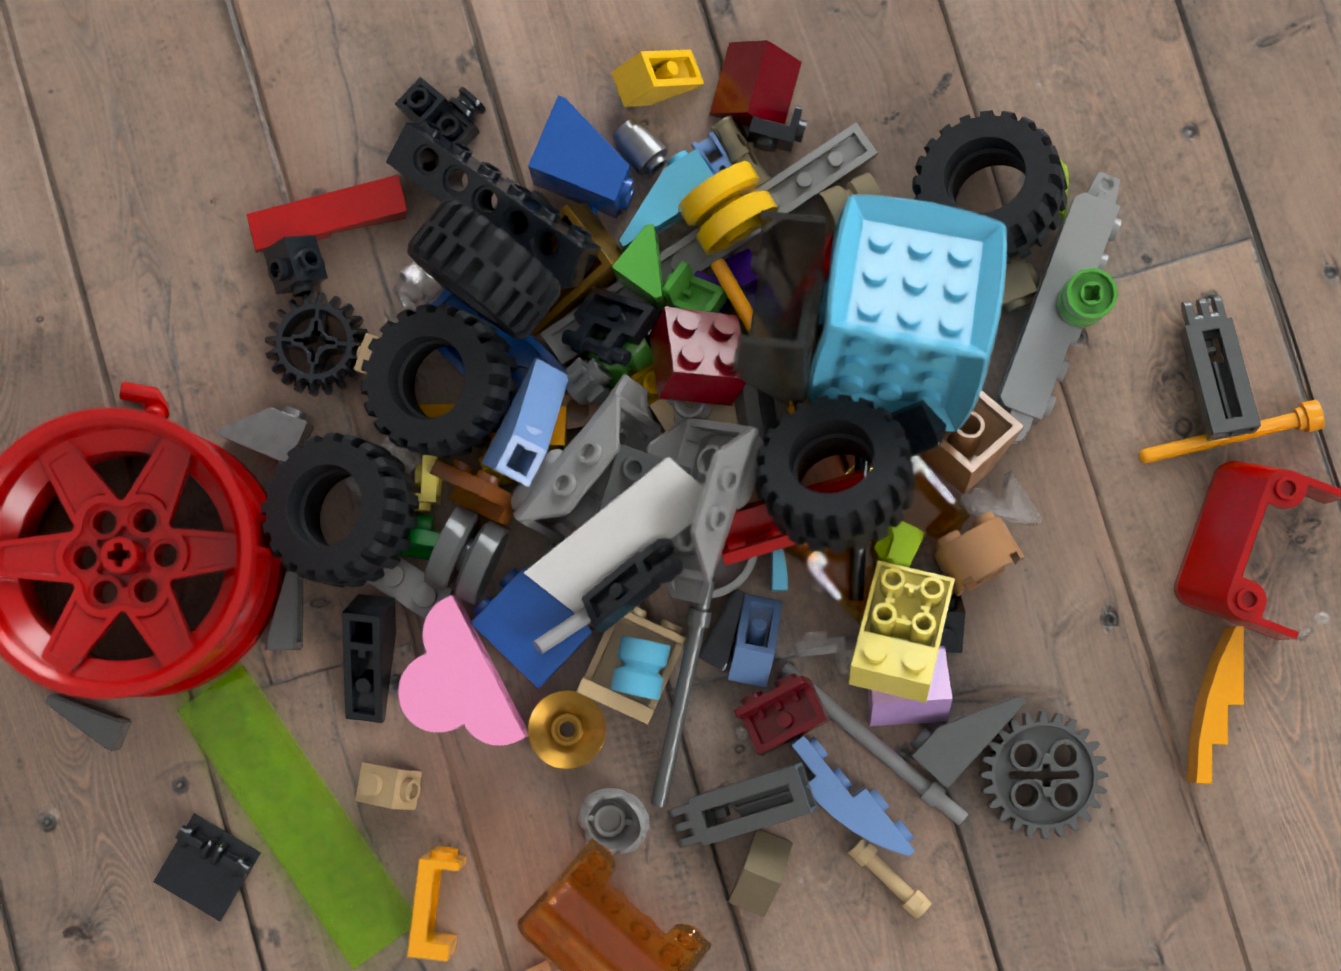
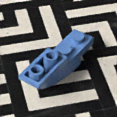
(858, 811)

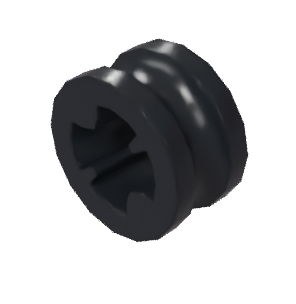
(467, 104)

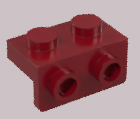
(781, 713)

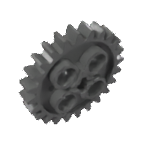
(1043, 810)

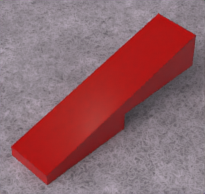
(330, 213)

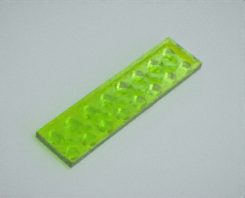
(298, 816)

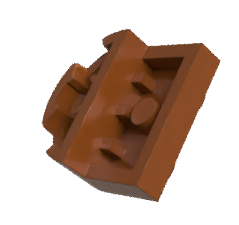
(476, 492)

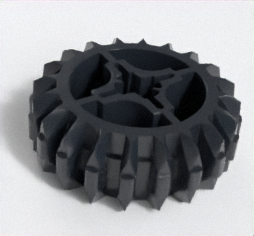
(318, 326)

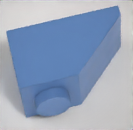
(755, 641)

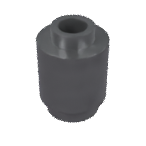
(640, 147)

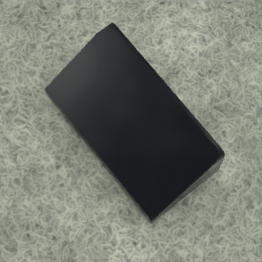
(921, 427)

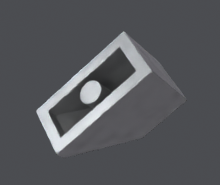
(270, 432)

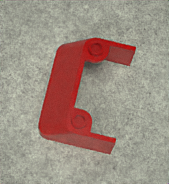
(1225, 536)

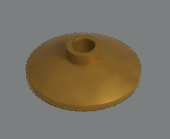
(546, 735)

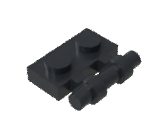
(613, 315)

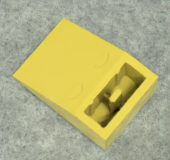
(901, 631)

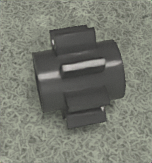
(588, 381)

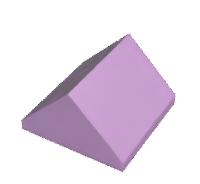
(896, 710)

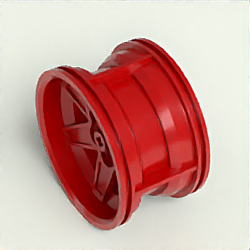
(60, 461)

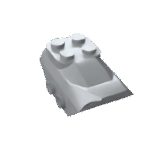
(726, 467)
(573, 479)

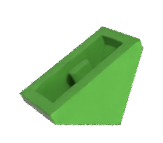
(641, 268)

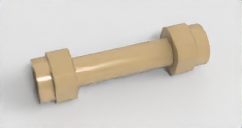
(912, 900)

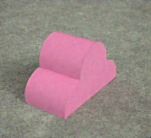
(458, 682)

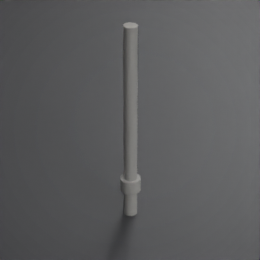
(931, 792)

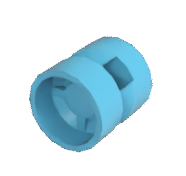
(640, 667)

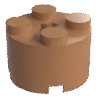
(977, 553)

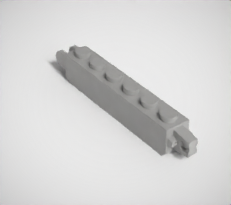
(1044, 335)

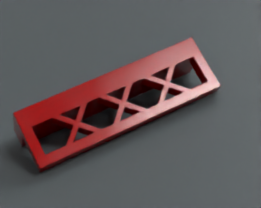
(754, 531)

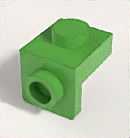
(691, 292)

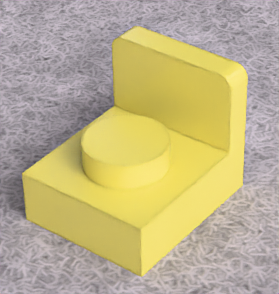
(430, 485)

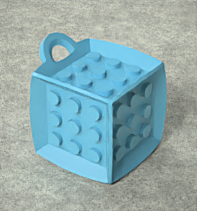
(910, 306)

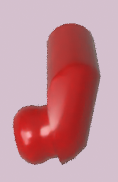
(148, 396)

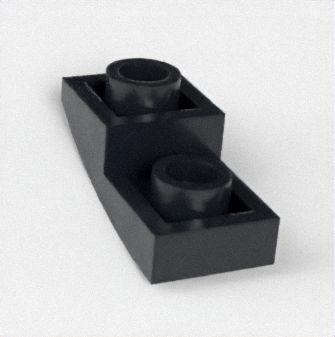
(426, 103)

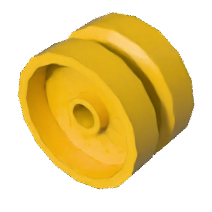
(726, 207)

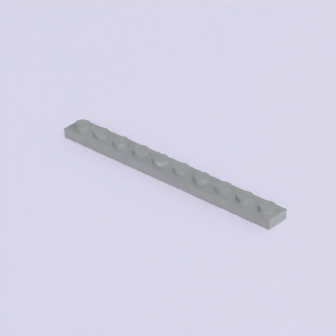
(788, 189)

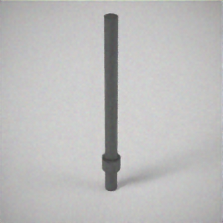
(699, 619)

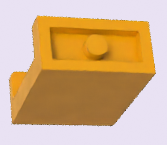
(423, 939)

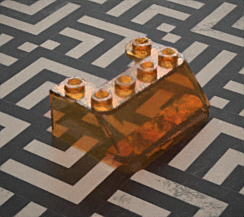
(593, 927)

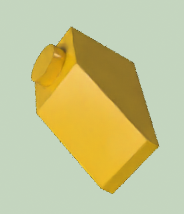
(656, 77)

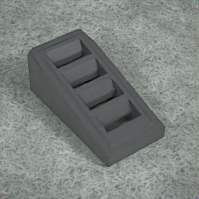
(287, 621)
(99, 724)

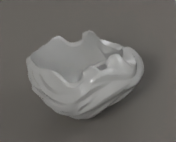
(614, 820)

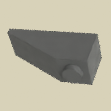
(954, 744)

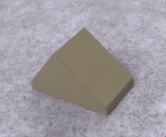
(761, 872)

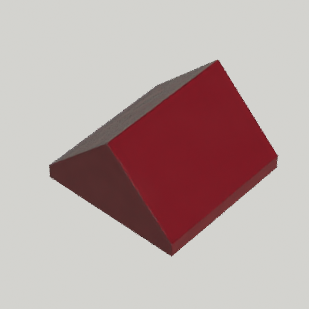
(755, 82)

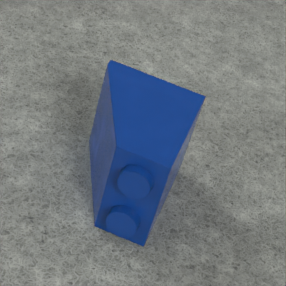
(580, 163)

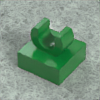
(422, 538)

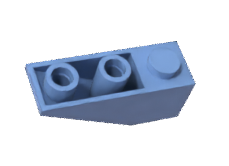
(528, 424)

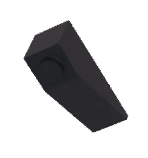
(368, 656)

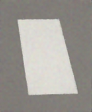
(649, 510)

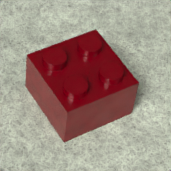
(696, 356)

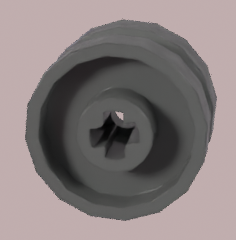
(464, 554)

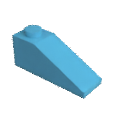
(661, 204)

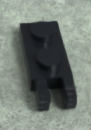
(631, 584)

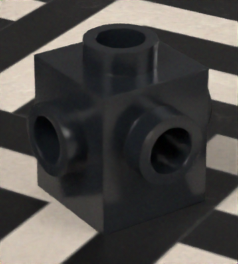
(295, 265)

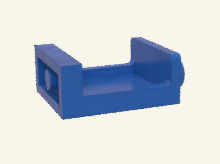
(521, 616)

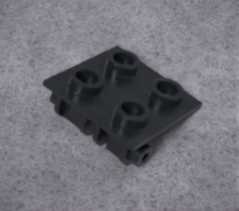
(207, 866)

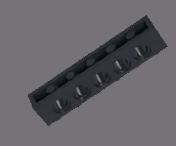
(414, 159)

